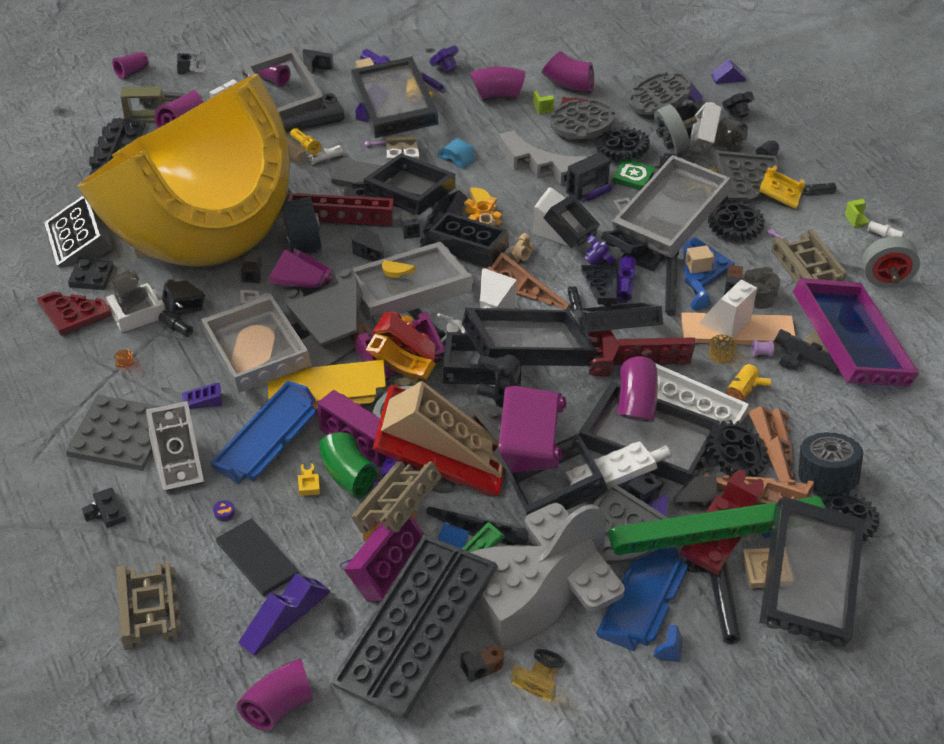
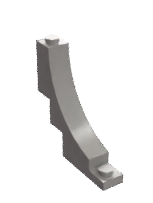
(542, 163)

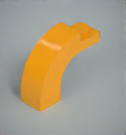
(399, 360)

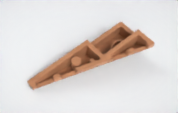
(774, 432)

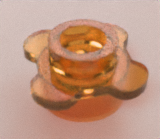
(123, 358)

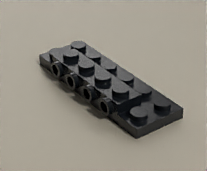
(114, 137)

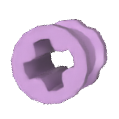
(762, 348)

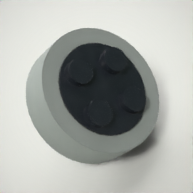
(673, 129)

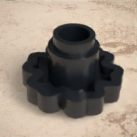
(739, 104)

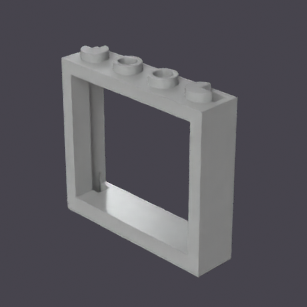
(288, 55)

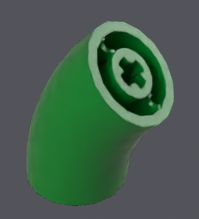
(347, 464)

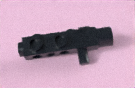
(798, 346)

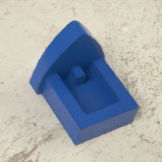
(702, 298)
(453, 535)
(672, 649)

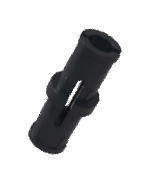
(175, 323)

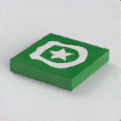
(633, 174)

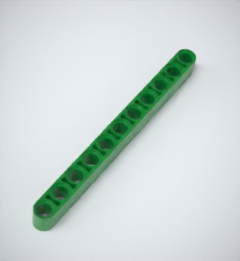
(696, 528)

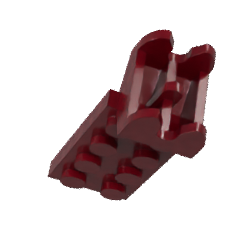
(616, 352)
(737, 494)

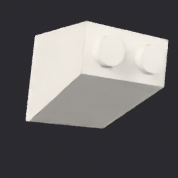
(541, 227)
(497, 290)
(732, 310)

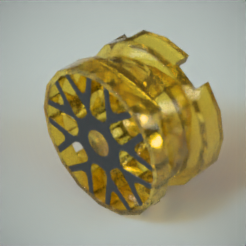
(722, 350)

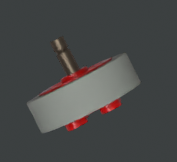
(890, 261)

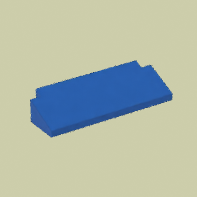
(266, 433)
(647, 590)

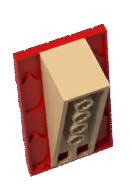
(427, 428)

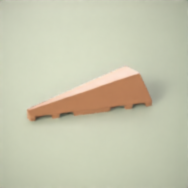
(527, 283)
(773, 490)

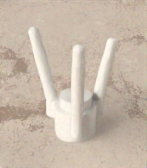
(453, 325)

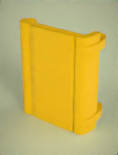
(782, 187)

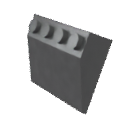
(77, 234)

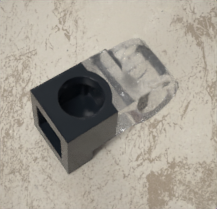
(190, 62)

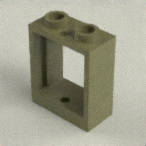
(141, 92)

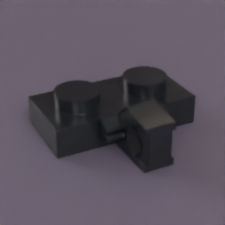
(106, 508)

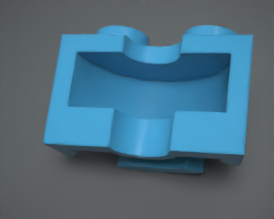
(459, 152)

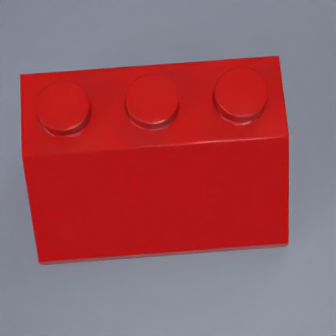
(405, 335)

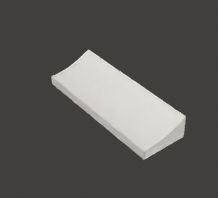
(699, 397)

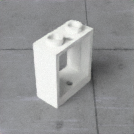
(705, 129)
(137, 318)

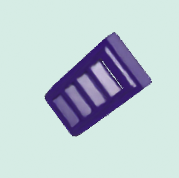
(209, 396)

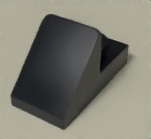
(317, 59)

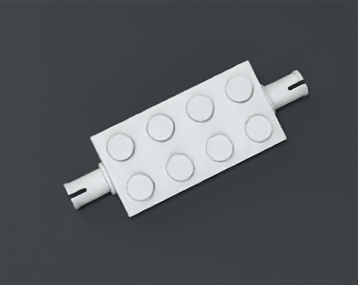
(622, 464)

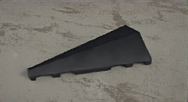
(450, 203)
(513, 533)

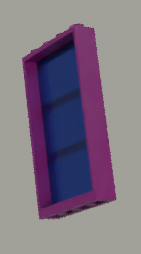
(855, 333)

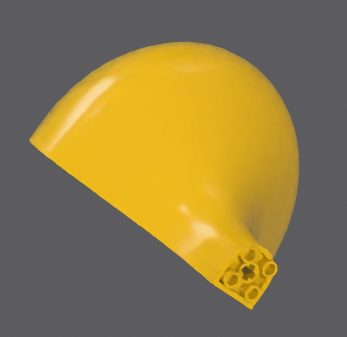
(201, 182)

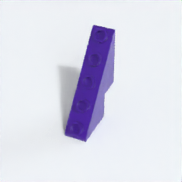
(282, 611)

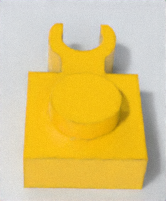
(308, 482)

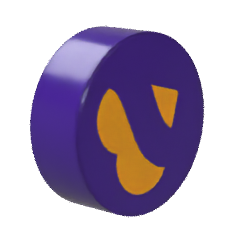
(223, 510)

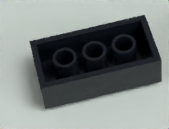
(470, 238)

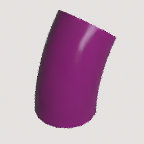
(570, 73)
(498, 82)
(176, 108)
(638, 389)
(275, 696)

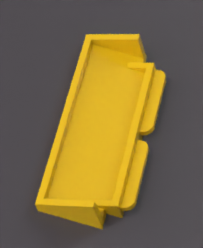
(354, 380)

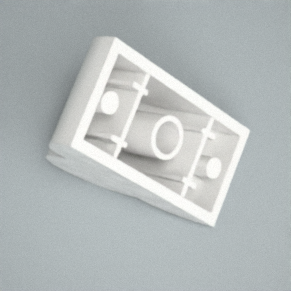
(174, 445)

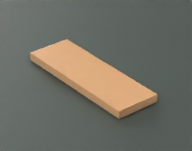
(759, 328)

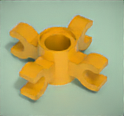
(483, 207)

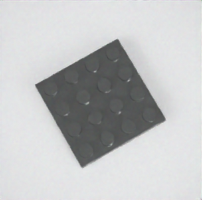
(114, 434)

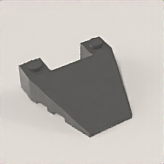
(329, 312)

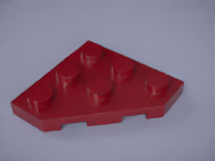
(72, 311)

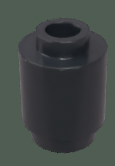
(768, 148)

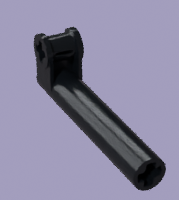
(331, 112)
(724, 602)

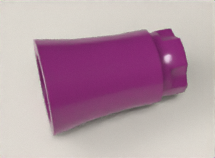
(129, 64)
(277, 74)

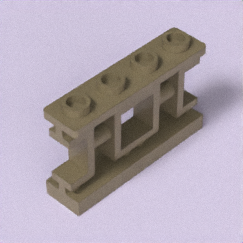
(795, 263)
(382, 502)
(130, 605)

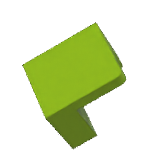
(543, 104)
(855, 213)

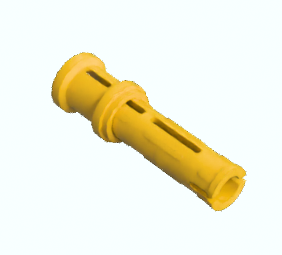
(307, 142)

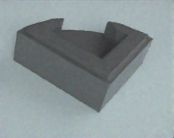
(443, 486)

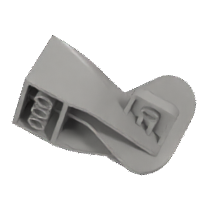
(540, 580)

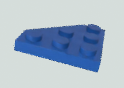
(705, 278)

